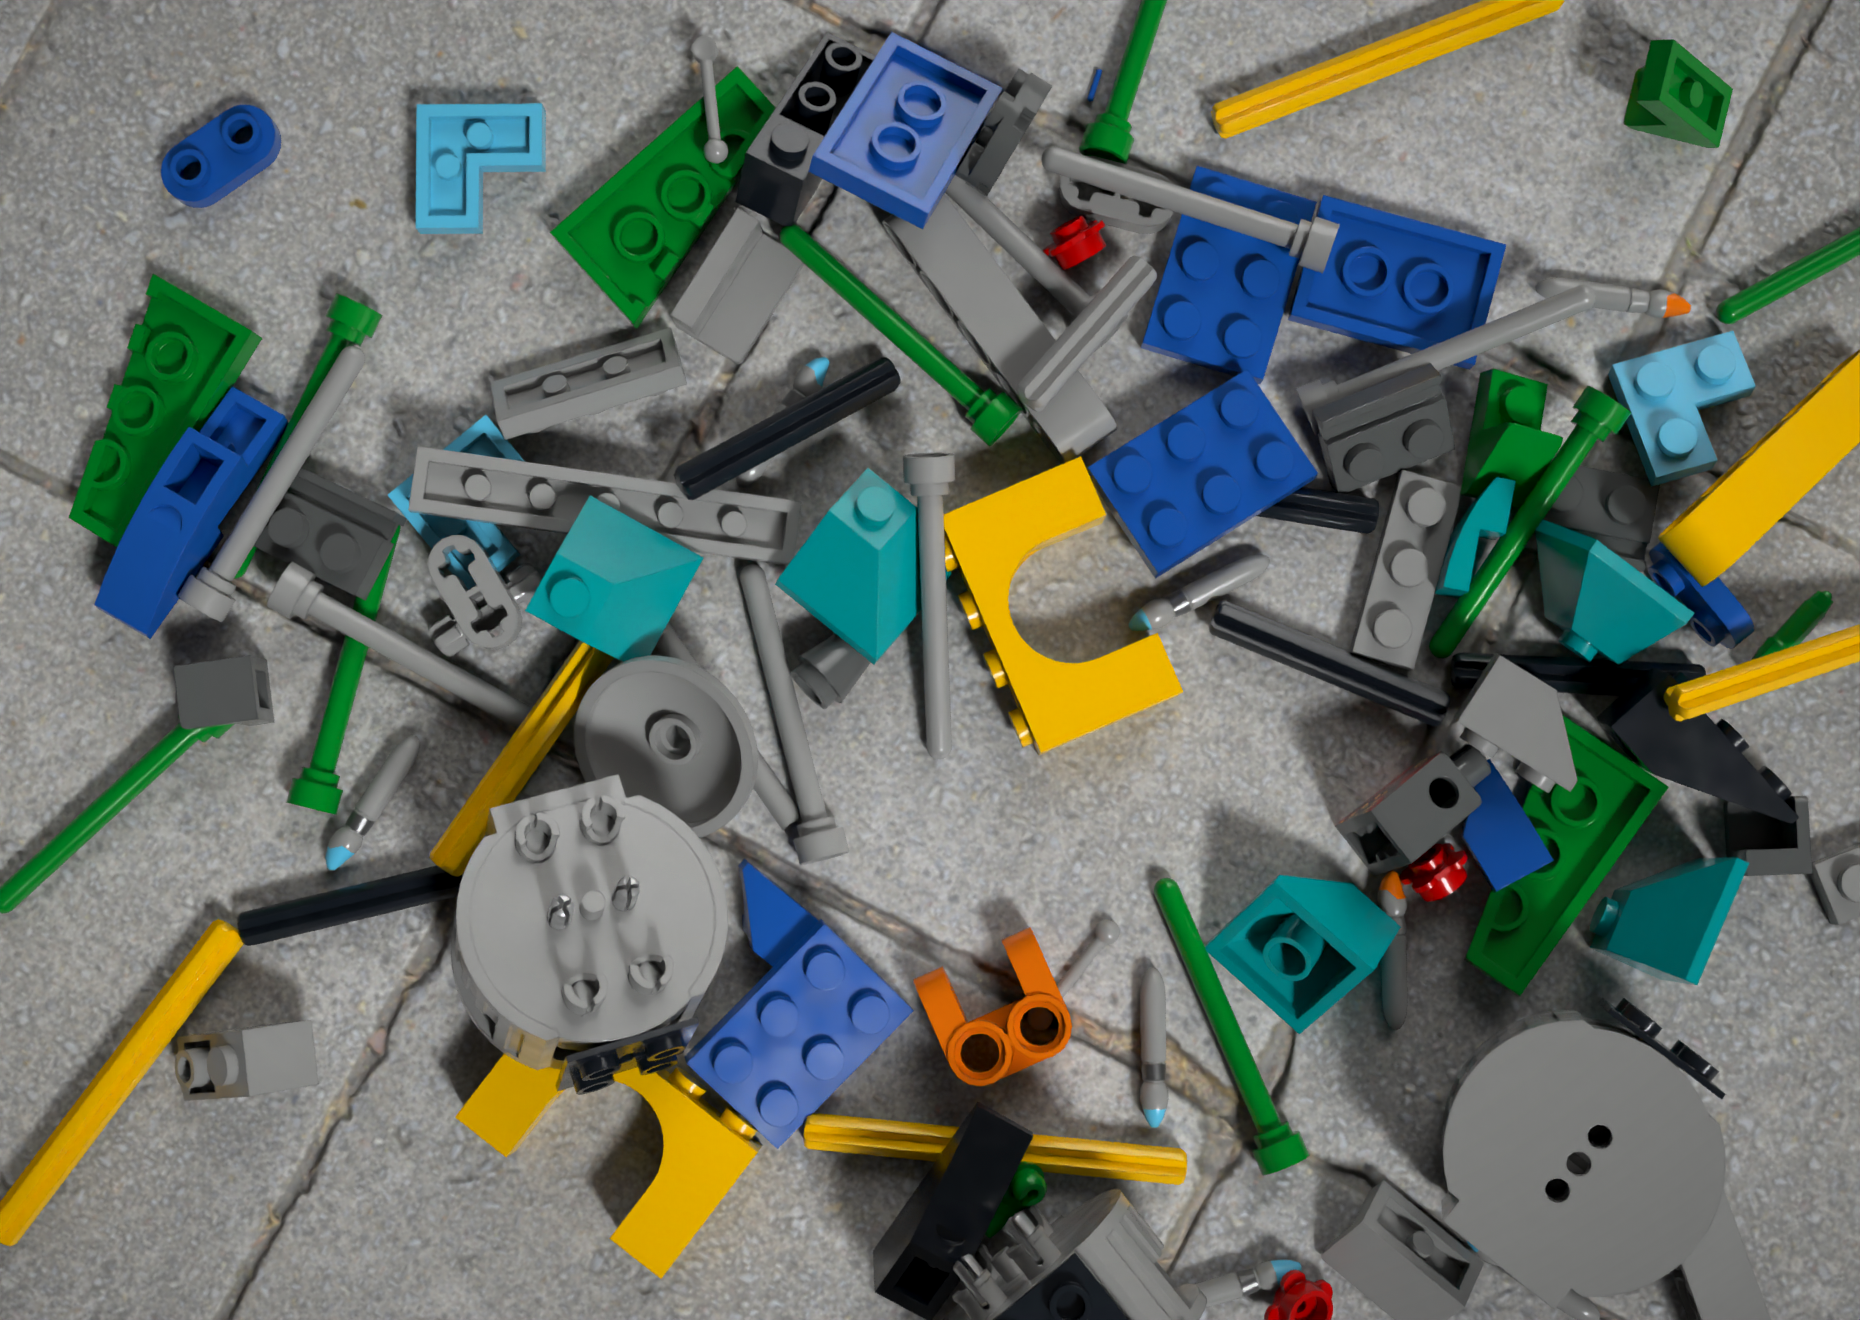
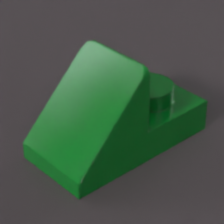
(1678, 97)
(1508, 435)

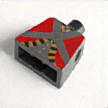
(1415, 809)

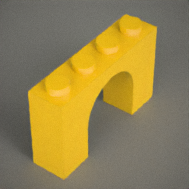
(1052, 697)
(699, 1160)

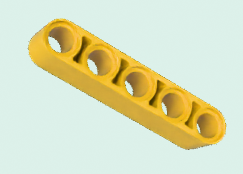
(1769, 477)

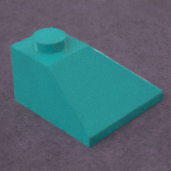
(861, 567)
(614, 582)
(1601, 598)
(1669, 919)
(1304, 945)

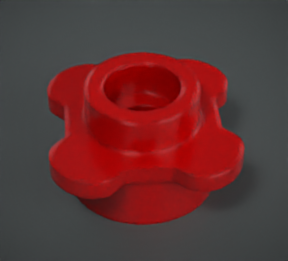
(1075, 241)
(1436, 872)
(1301, 1299)

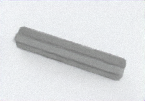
(1086, 333)

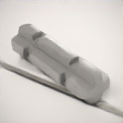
(448, 634)

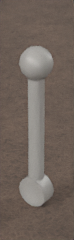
(705, 53)
(1105, 933)

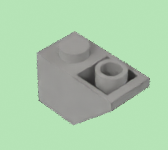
(1522, 718)
(246, 1061)

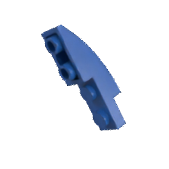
(182, 510)

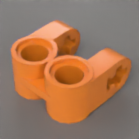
(1001, 1024)

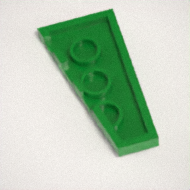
(661, 201)
(175, 380)
(1585, 838)

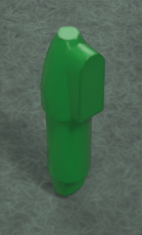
(1798, 625)

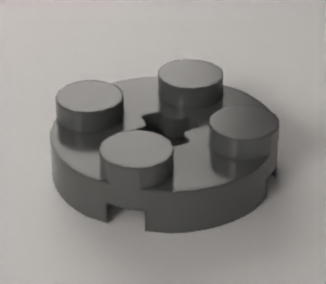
(1003, 131)

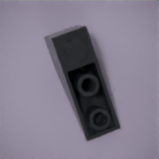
(778, 161)
(1691, 750)
(949, 1212)

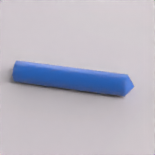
(1094, 85)

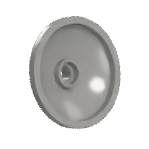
(631, 731)

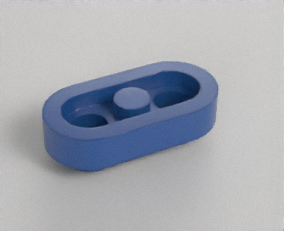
(222, 161)
(1717, 612)

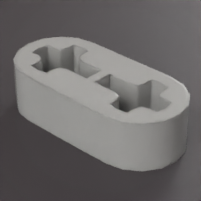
(1113, 209)
(461, 600)

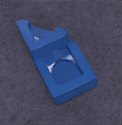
(1502, 835)
(770, 915)

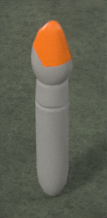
(1621, 298)
(1394, 961)

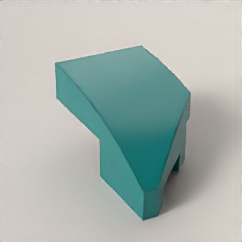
(1483, 519)

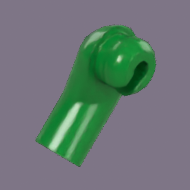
(1024, 1191)

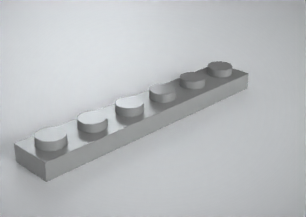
(553, 496)

